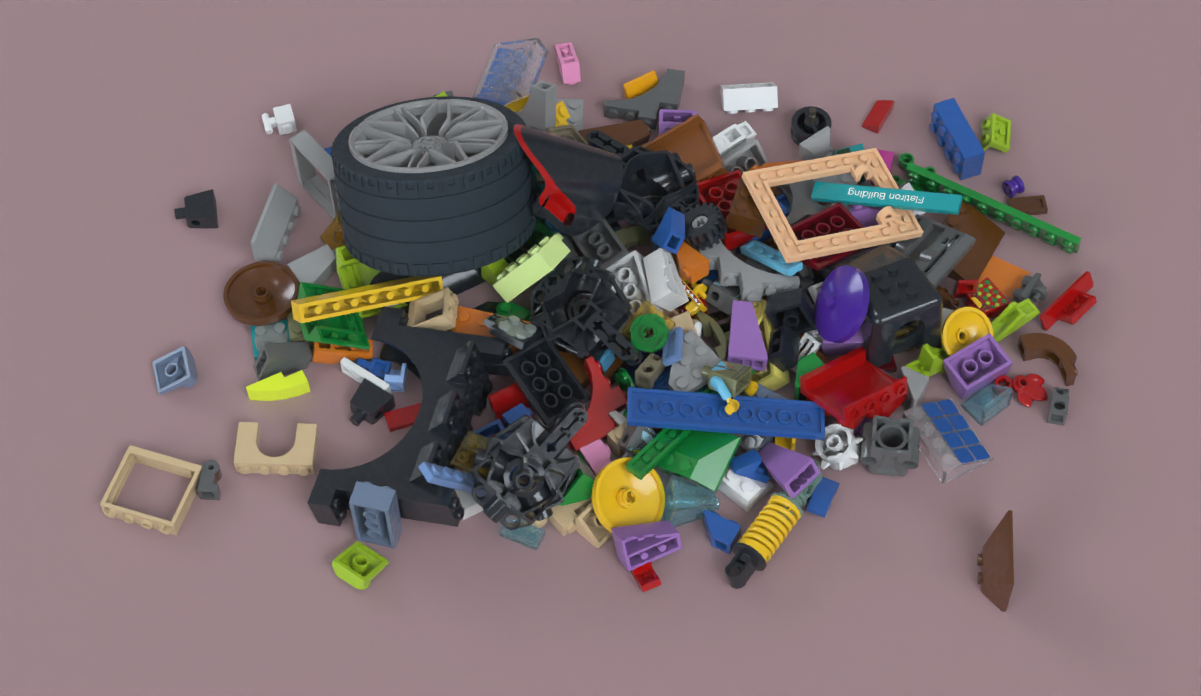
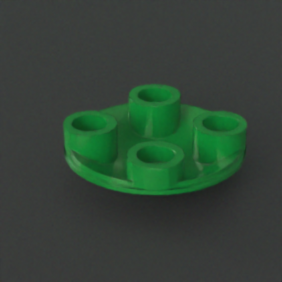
(623, 379)

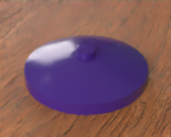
(841, 304)

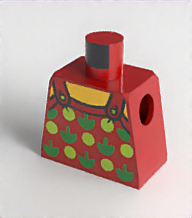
(987, 299)

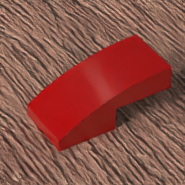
(963, 287)
(646, 577)

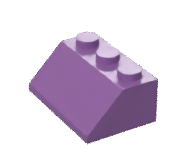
(976, 366)

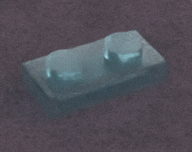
(527, 536)

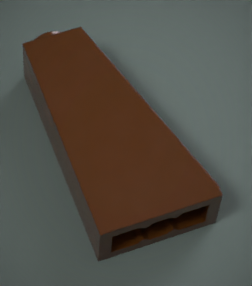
(626, 133)

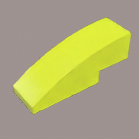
(279, 387)

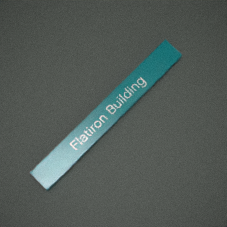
(886, 197)

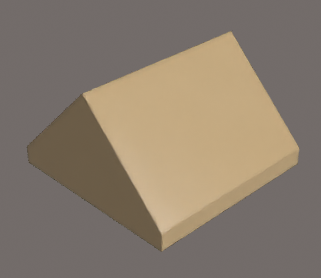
(590, 527)

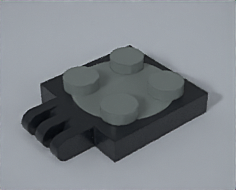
(512, 330)

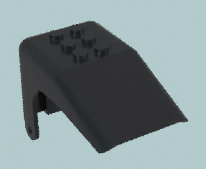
(896, 297)

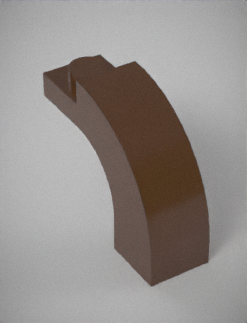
(1050, 348)

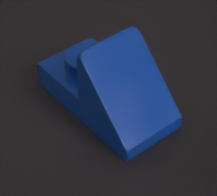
(749, 466)

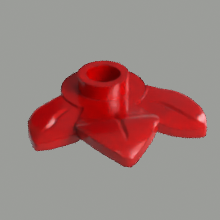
(1031, 390)

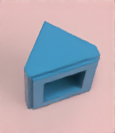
(605, 358)

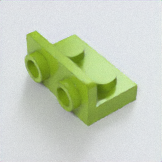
(996, 133)

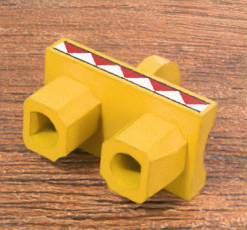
(695, 304)

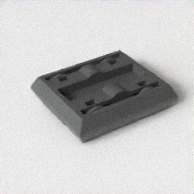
(929, 249)

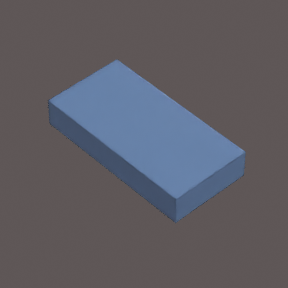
(673, 348)

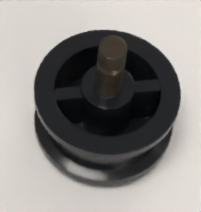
(808, 122)

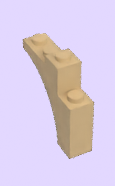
(563, 516)

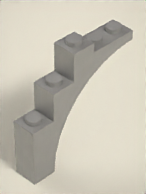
(751, 281)

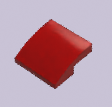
(506, 400)

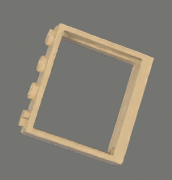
(161, 462)

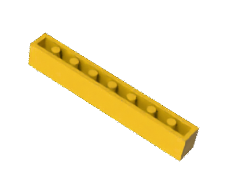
(364, 298)

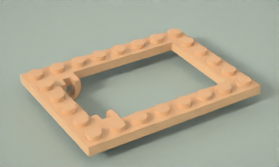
(897, 227)

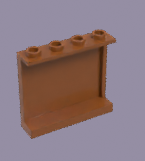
(694, 146)

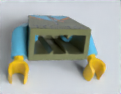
(729, 381)

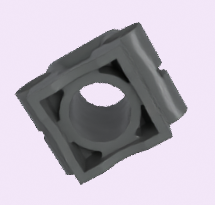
(890, 446)

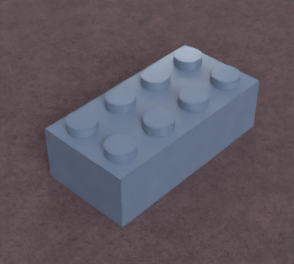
(376, 514)

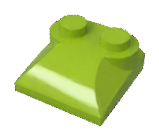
(358, 565)

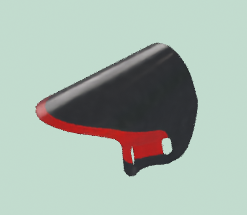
(575, 176)

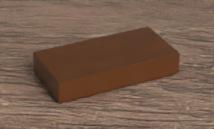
(1030, 205)

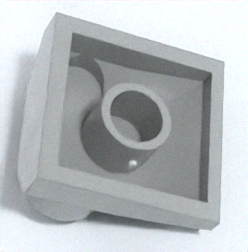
(816, 146)

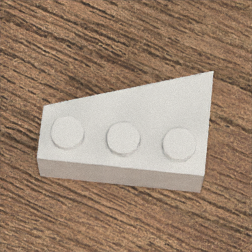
(664, 280)

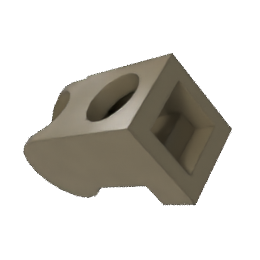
(649, 371)

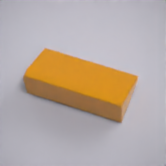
(640, 85)

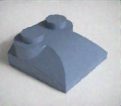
(175, 370)

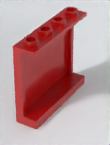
(851, 386)

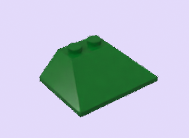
(337, 330)
(701, 458)

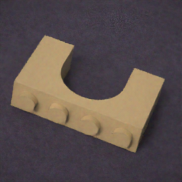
(298, 460)

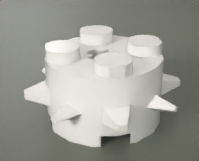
(838, 448)

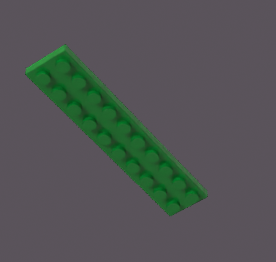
(999, 211)

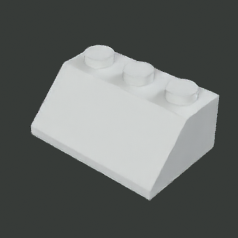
(749, 97)
(743, 490)

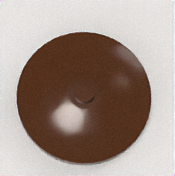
(261, 293)

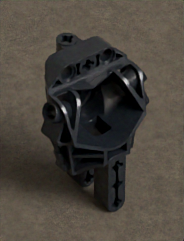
(646, 180)
(588, 328)
(533, 445)

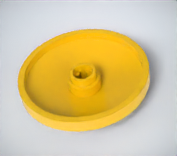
(625, 500)

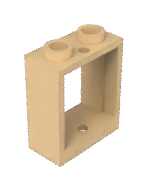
(442, 299)

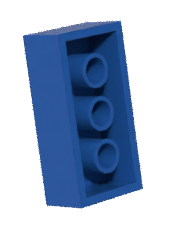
(957, 139)

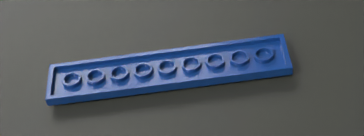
(708, 413)

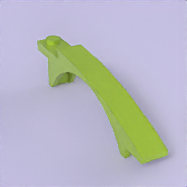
(1011, 319)

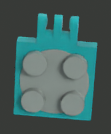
(272, 333)

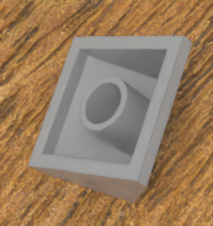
(916, 387)

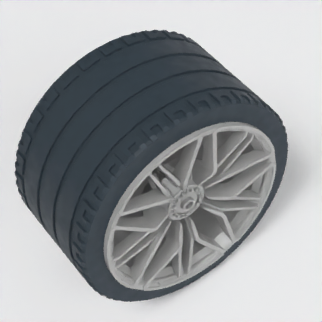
(433, 186)

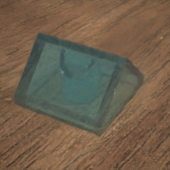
(988, 402)

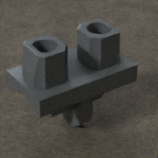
(1033, 289)

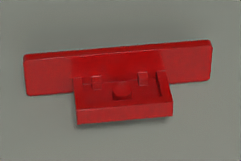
(1071, 304)

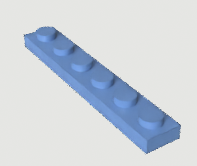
(449, 478)

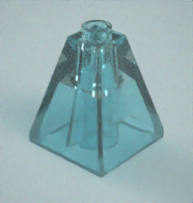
(687, 501)

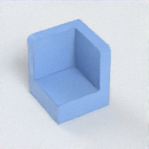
(397, 379)

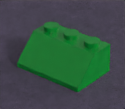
(581, 486)

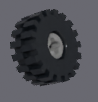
(704, 226)

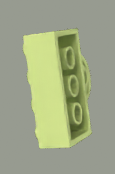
(531, 267)

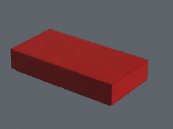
(402, 417)

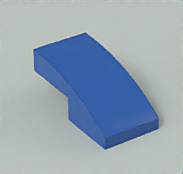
(822, 497)

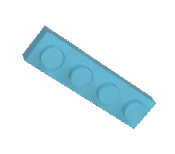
(770, 258)

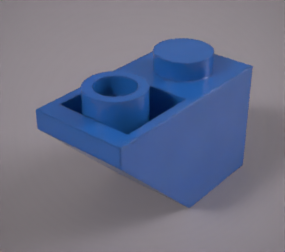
(670, 231)
(721, 532)

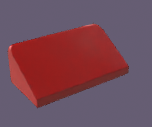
(878, 115)

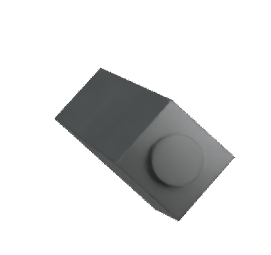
(282, 358)

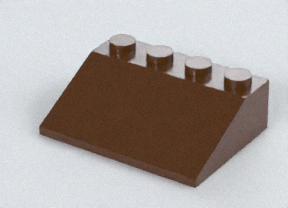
(987, 238)

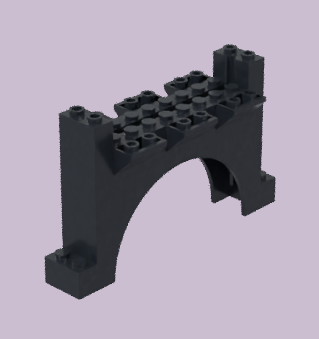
(453, 390)

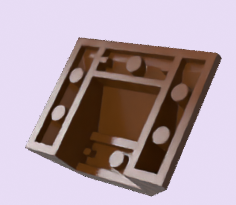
(998, 564)

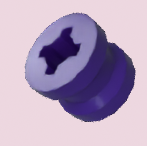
(1013, 186)

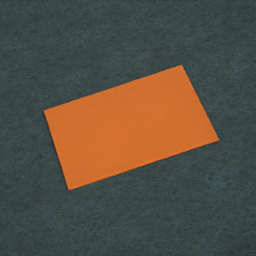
(1003, 275)

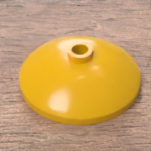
(970, 323)

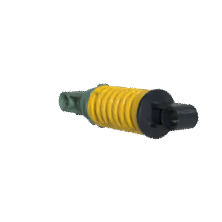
(767, 533)

